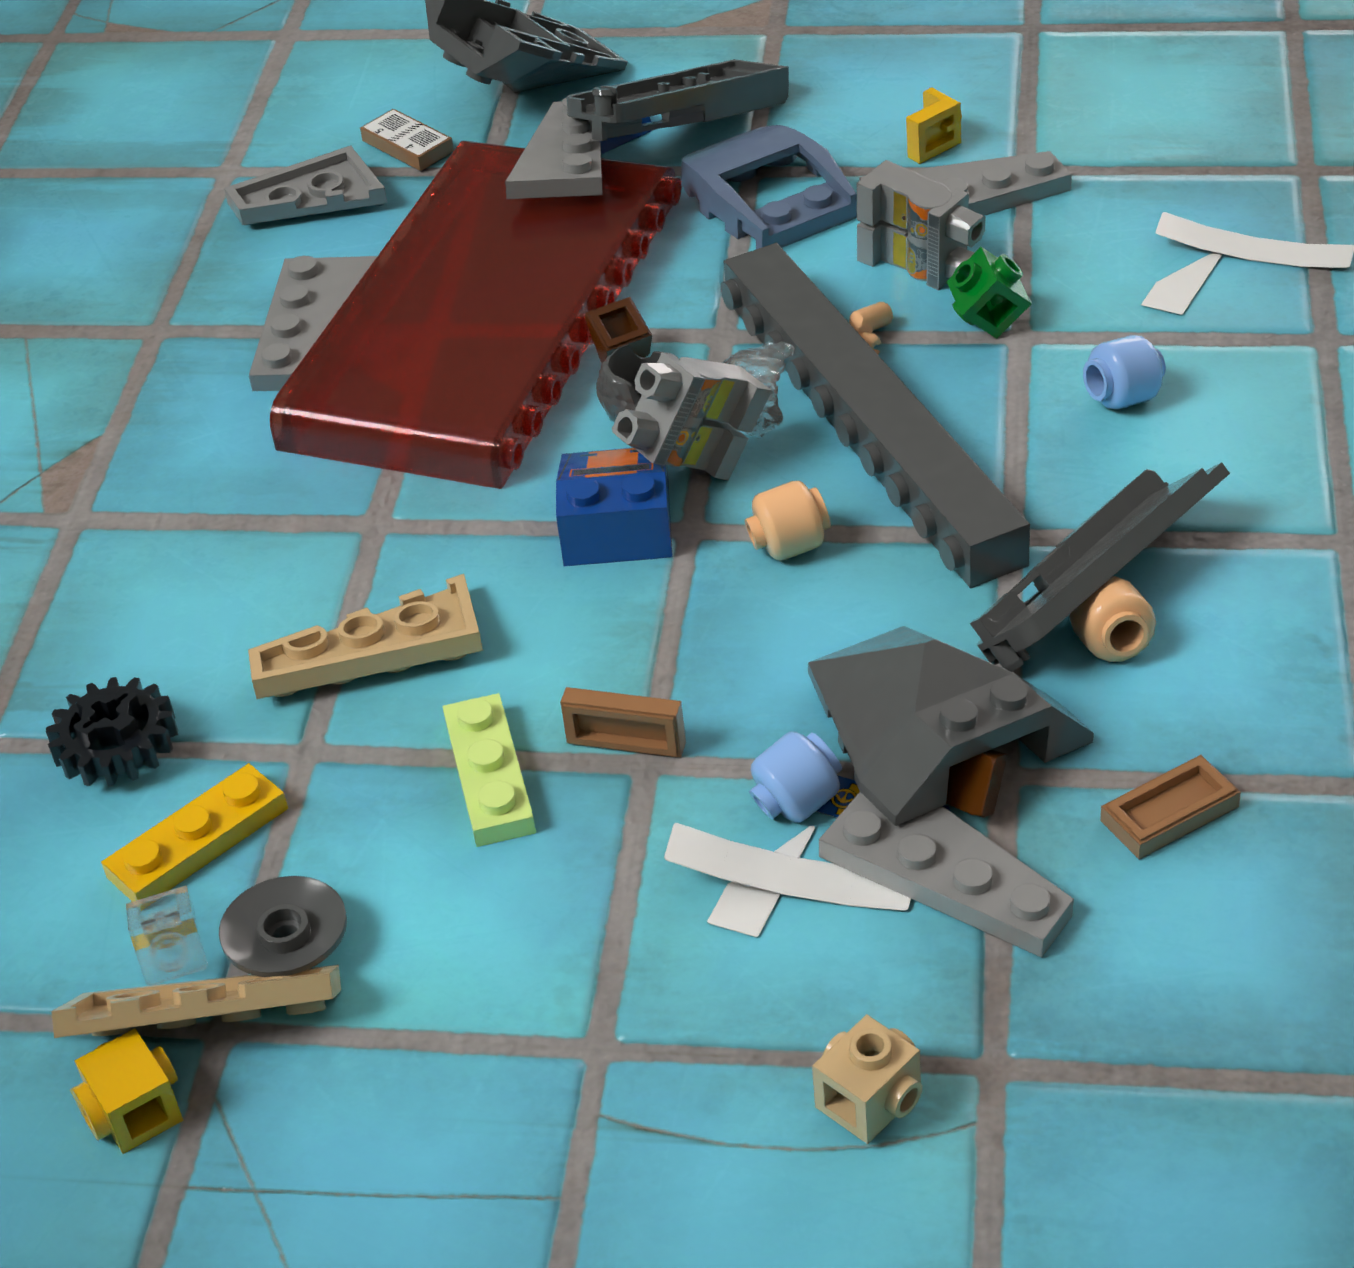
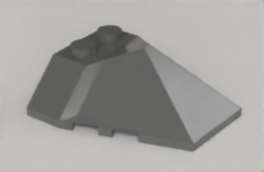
(515, 46)
(920, 706)

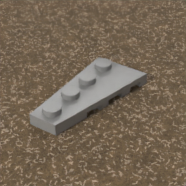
(558, 159)
(1003, 181)
(300, 310)
(950, 870)

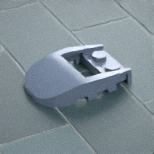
(778, 221)

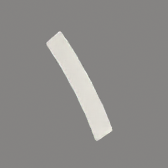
(1252, 247)
(777, 871)

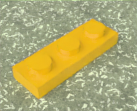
(195, 834)

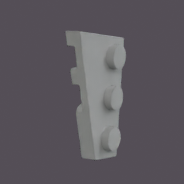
(307, 188)

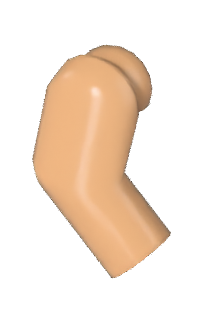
(869, 319)

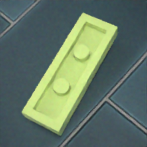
(488, 770)

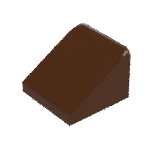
(617, 326)
(976, 783)

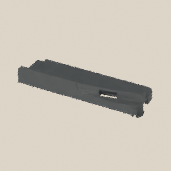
(681, 97)
(1088, 561)

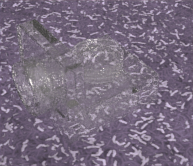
(166, 936)

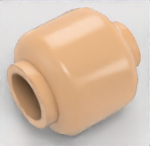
(788, 520)
(1114, 621)

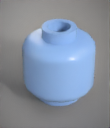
(1124, 372)
(795, 777)

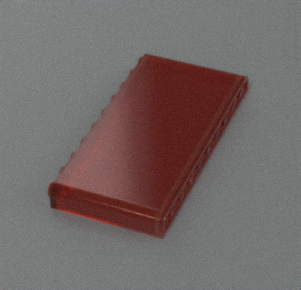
(470, 321)

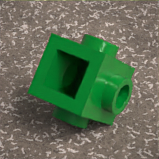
(988, 291)

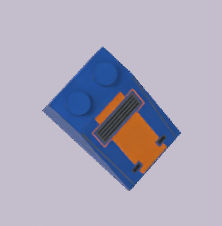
(612, 507)

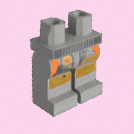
(914, 224)
(692, 413)

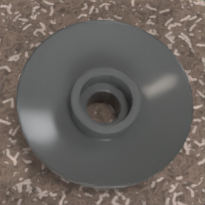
(282, 926)

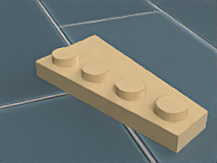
(370, 643)
(182, 1002)

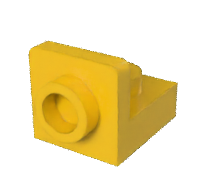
(933, 127)

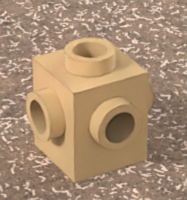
(867, 1078)

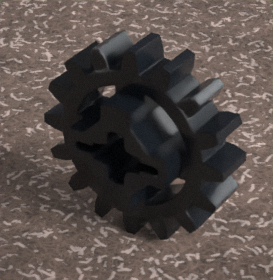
(112, 731)

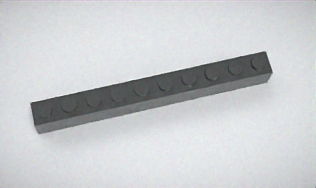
(879, 418)

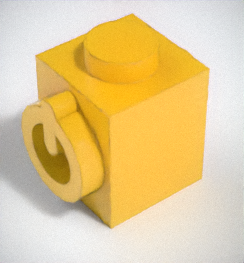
(127, 1091)

